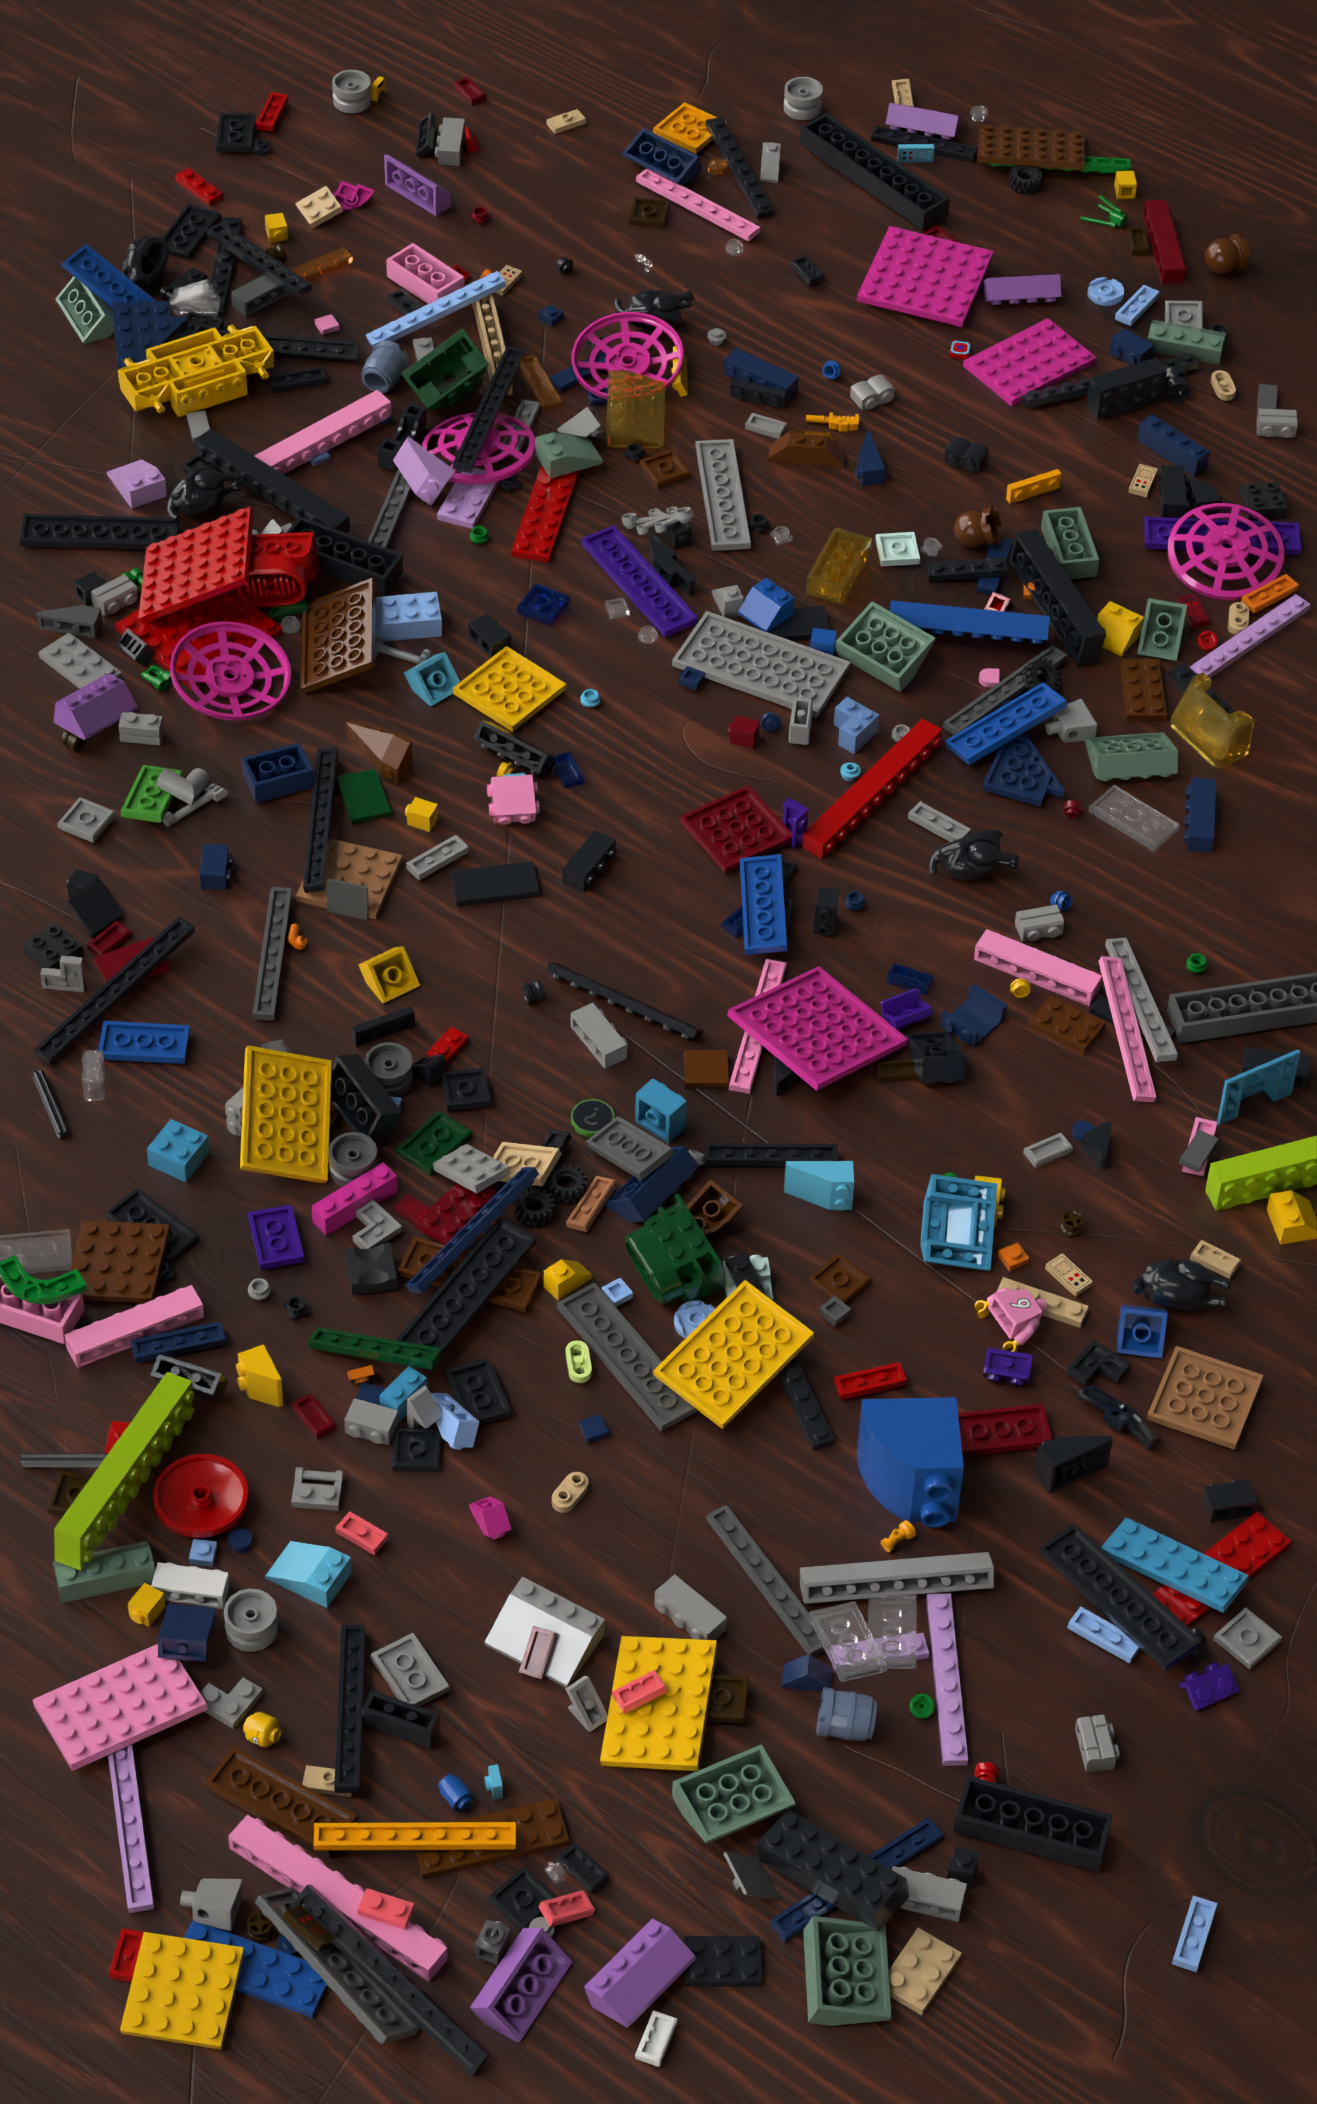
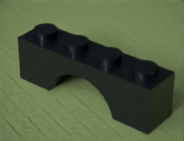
(411, 425)

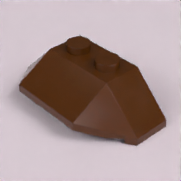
(807, 448)

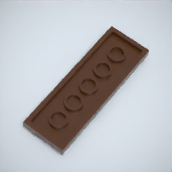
(514, 1292)
(274, 1797)
(537, 1830)

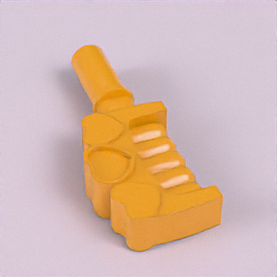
(838, 423)

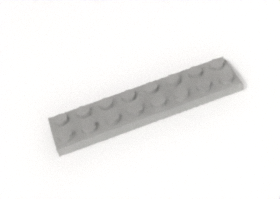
(722, 495)

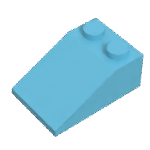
(821, 1183)
(311, 1571)

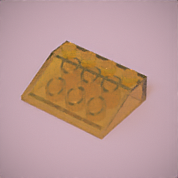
(635, 410)

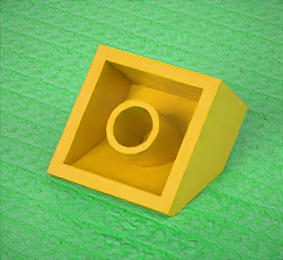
(1121, 627)
(389, 974)
(1292, 1217)
(259, 1376)

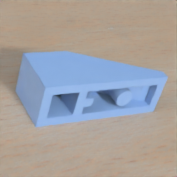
(456, 1424)

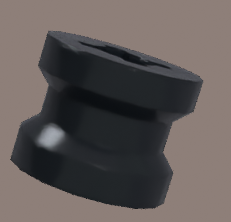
(533, 991)

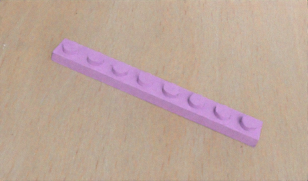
(1251, 636)
(947, 1680)
(130, 1830)

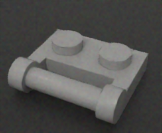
(317, 1495)

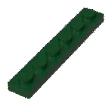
(375, 1348)

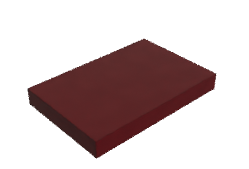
(112, 962)

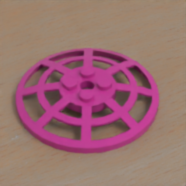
(626, 351)
(491, 445)
(1223, 556)
(230, 664)

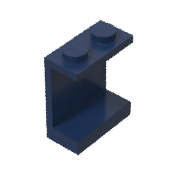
(975, 1016)
(186, 1632)

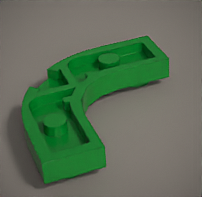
(37, 1290)

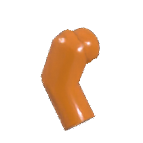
(294, 938)

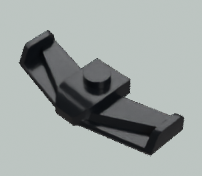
(1121, 1416)

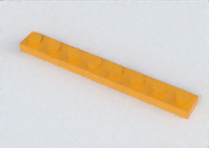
(415, 1836)

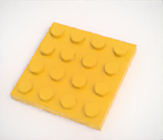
(509, 688)
(182, 1990)

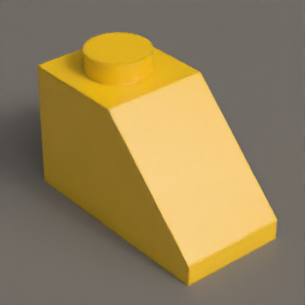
(565, 1278)

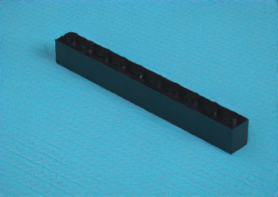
(268, 481)

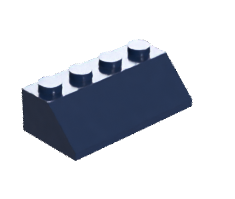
(663, 157)
(640, 1198)

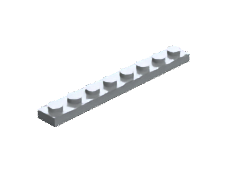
(1143, 1002)

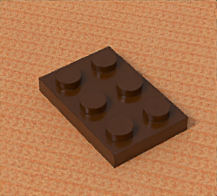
(1066, 1024)

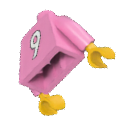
(1015, 1312)

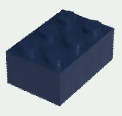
(277, 772)

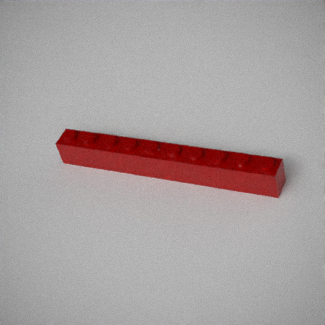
(872, 789)

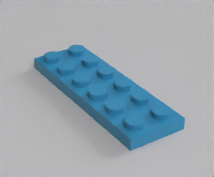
(1175, 1565)

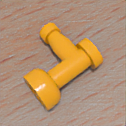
(905, 1530)

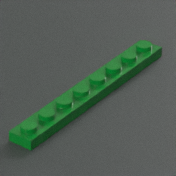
(1099, 164)

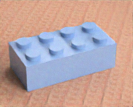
(408, 616)

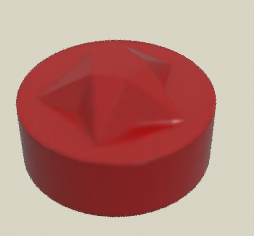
(1207, 641)

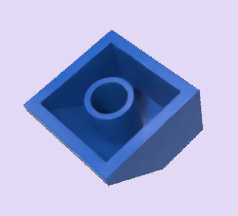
(767, 605)
(1141, 1331)

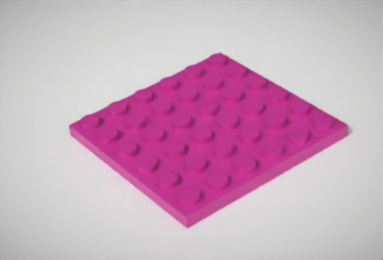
(925, 276)
(817, 1028)

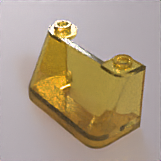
(1209, 728)

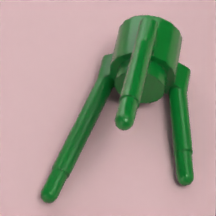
(1116, 216)

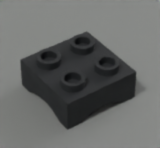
(1265, 499)
(50, 945)
(371, 1269)

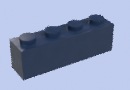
(754, 370)
(1173, 445)
(1200, 814)

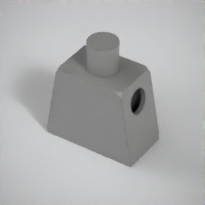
(1073, 723)
(215, 1902)

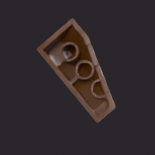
(385, 751)
(713, 1208)

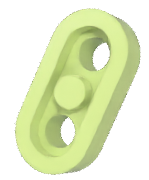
(579, 1363)

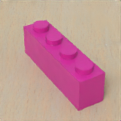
(342, 1204)

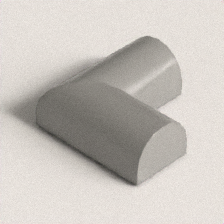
(183, 788)

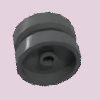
(392, 1067)
(351, 1157)

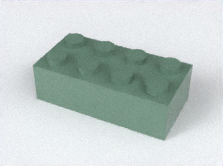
(1070, 541)

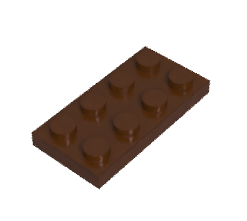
(1142, 690)

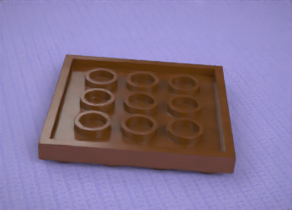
(120, 1260)

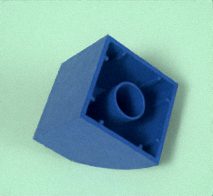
(912, 1457)

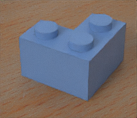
(855, 724)

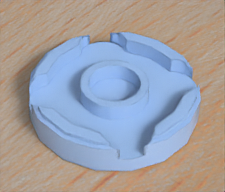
(1105, 291)
(690, 1316)

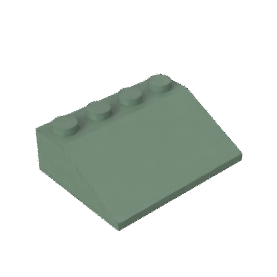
(885, 646)
(1132, 756)
(731, 1794)
(846, 1972)

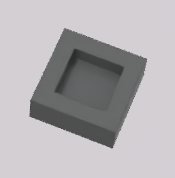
(834, 1311)

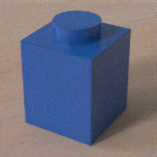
(824, 640)

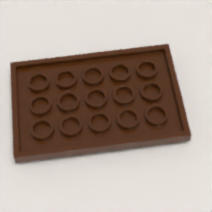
(1031, 147)
(339, 636)

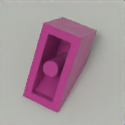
(491, 1517)

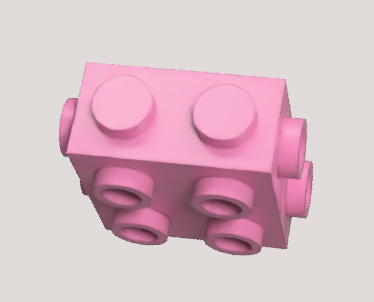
(513, 799)

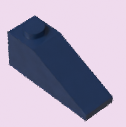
(870, 466)

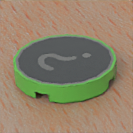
(591, 1116)

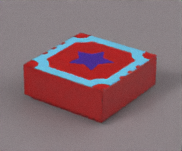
(960, 349)

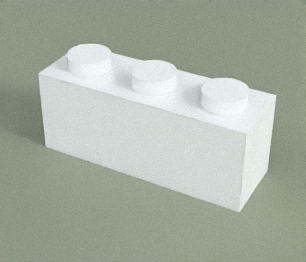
(191, 1585)

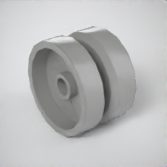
(351, 91)
(803, 98)
(251, 1620)

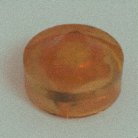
(716, 166)

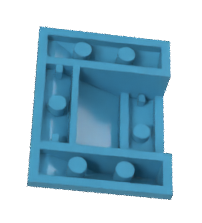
(1273, 1077)
(958, 1222)

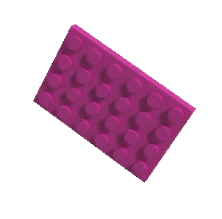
(1029, 361)

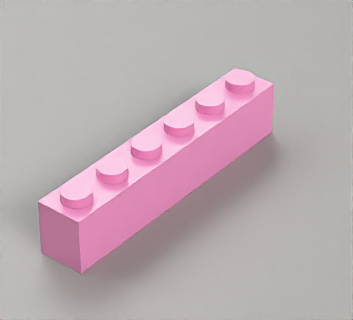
(1037, 967)
(146, 1319)

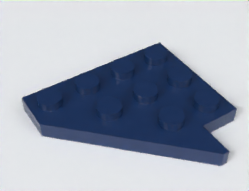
(142, 327)
(1021, 773)

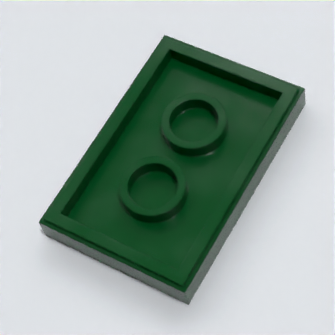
(363, 796)
(433, 1141)

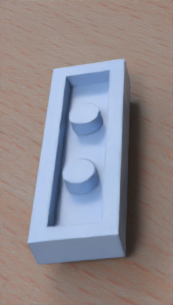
(1137, 305)
(1103, 1634)
(1194, 1933)

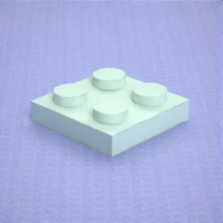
(897, 549)

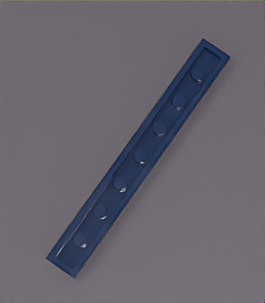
(895, 1853)

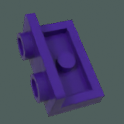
(796, 820)
(905, 1009)
(1007, 1366)
(1210, 1685)

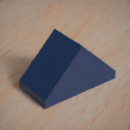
(806, 1674)

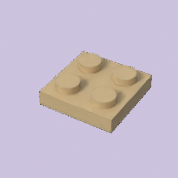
(319, 207)

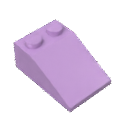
(422, 470)
(139, 483)

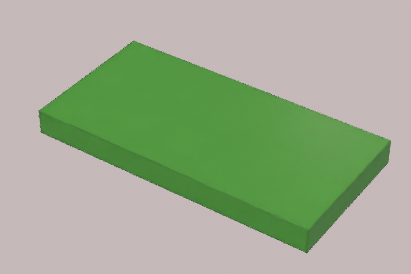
(145, 798)

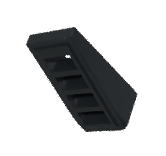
(136, 648)

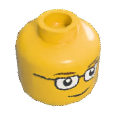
(262, 1729)

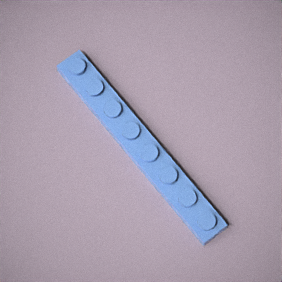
(437, 309)

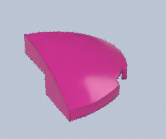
(352, 196)

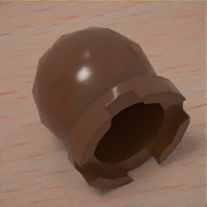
(1227, 254)
(977, 527)

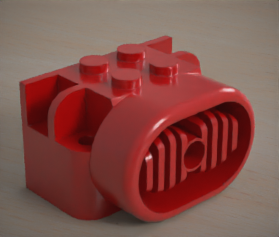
(280, 569)

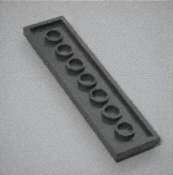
(624, 1354)
(354, 1988)

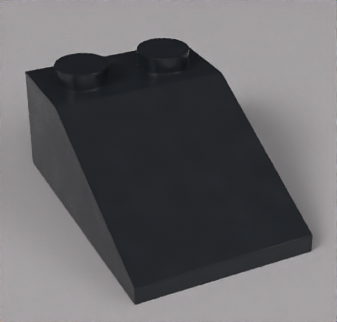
(936, 1057)
(1070, 1459)

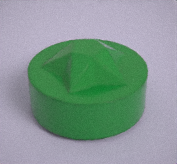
(921, 1706)

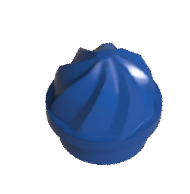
(831, 369)
(1062, 900)

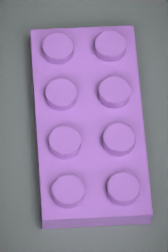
(466, 502)

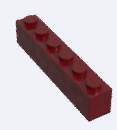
(1164, 242)

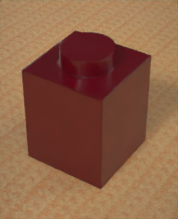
(743, 731)

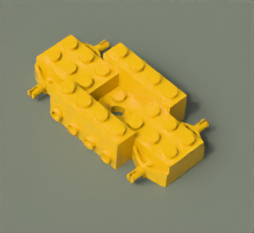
(196, 370)

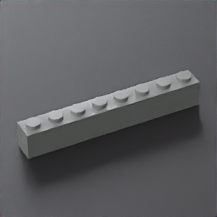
(896, 1577)

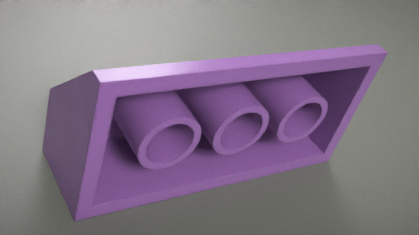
(923, 120)
(416, 186)
(1022, 288)
(94, 706)
(639, 1973)
(521, 1983)

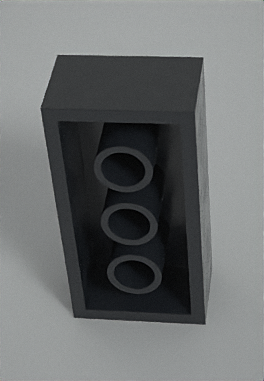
(1126, 388)
(362, 1099)

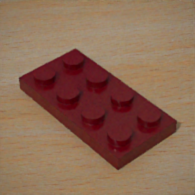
(453, 1212)
(1003, 1429)

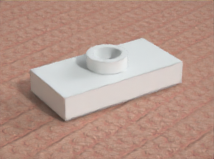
(656, 2038)

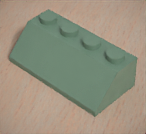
(86, 312)
(1186, 340)
(106, 1572)

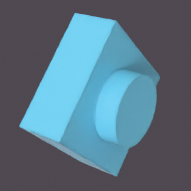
(493, 1782)

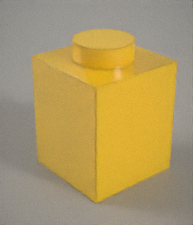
(1125, 184)
(276, 227)
(422, 814)
(146, 1605)

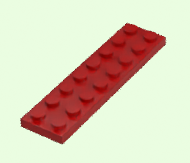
(544, 516)
(1244, 1549)

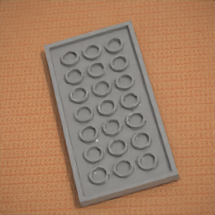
(760, 662)

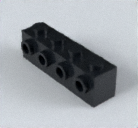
(512, 746)

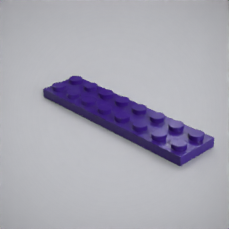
(1159, 528)
(639, 581)

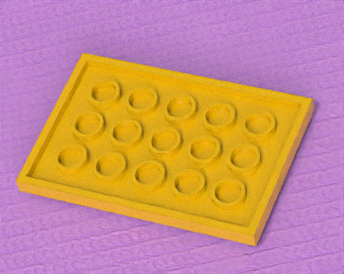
(285, 1114)
(733, 1354)
(672, 1726)

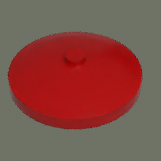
(200, 1495)

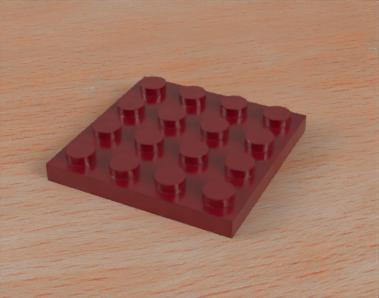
(736, 828)

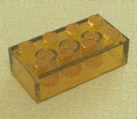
(838, 565)

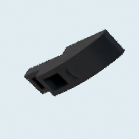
(665, 565)

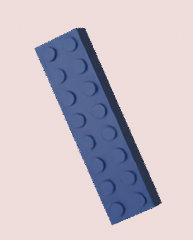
(973, 621)

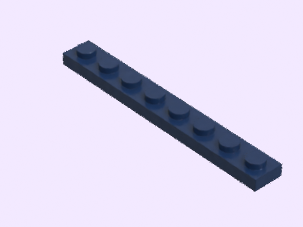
(478, 1224)

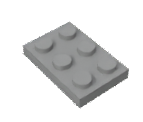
(471, 1168)
(410, 1671)

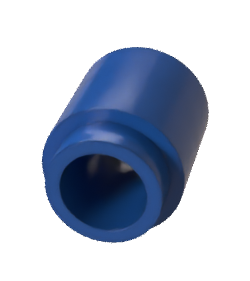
(455, 1792)

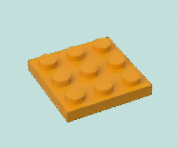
(686, 128)

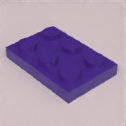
(275, 1237)

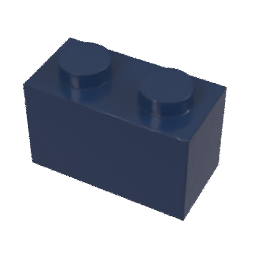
(1130, 347)
(215, 866)

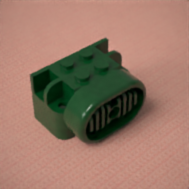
(451, 359)
(675, 1256)

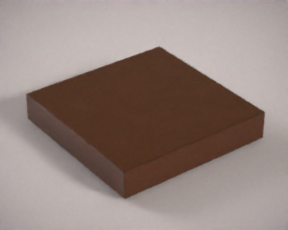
(665, 469)
(706, 1069)
(839, 1279)

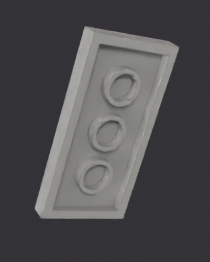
(76, 661)

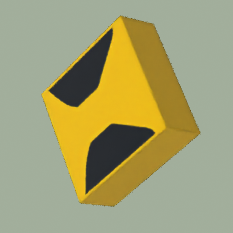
(377, 88)

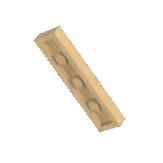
(1057, 1306)

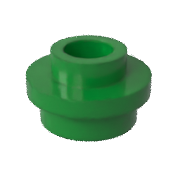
(479, 535)
(1196, 963)

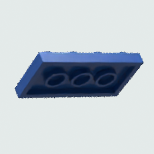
(144, 1042)

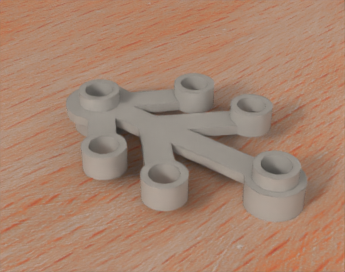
(657, 519)

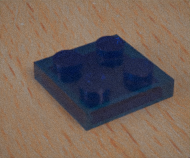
(543, 604)

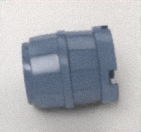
(384, 366)
(846, 1715)

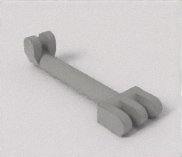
(380, 647)
(212, 792)

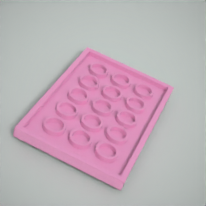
(118, 1706)

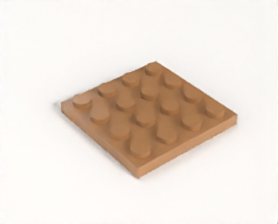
(358, 866)
(1205, 1397)

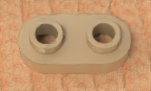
(1223, 385)
(1238, 617)
(571, 1490)

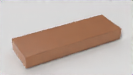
(591, 1203)

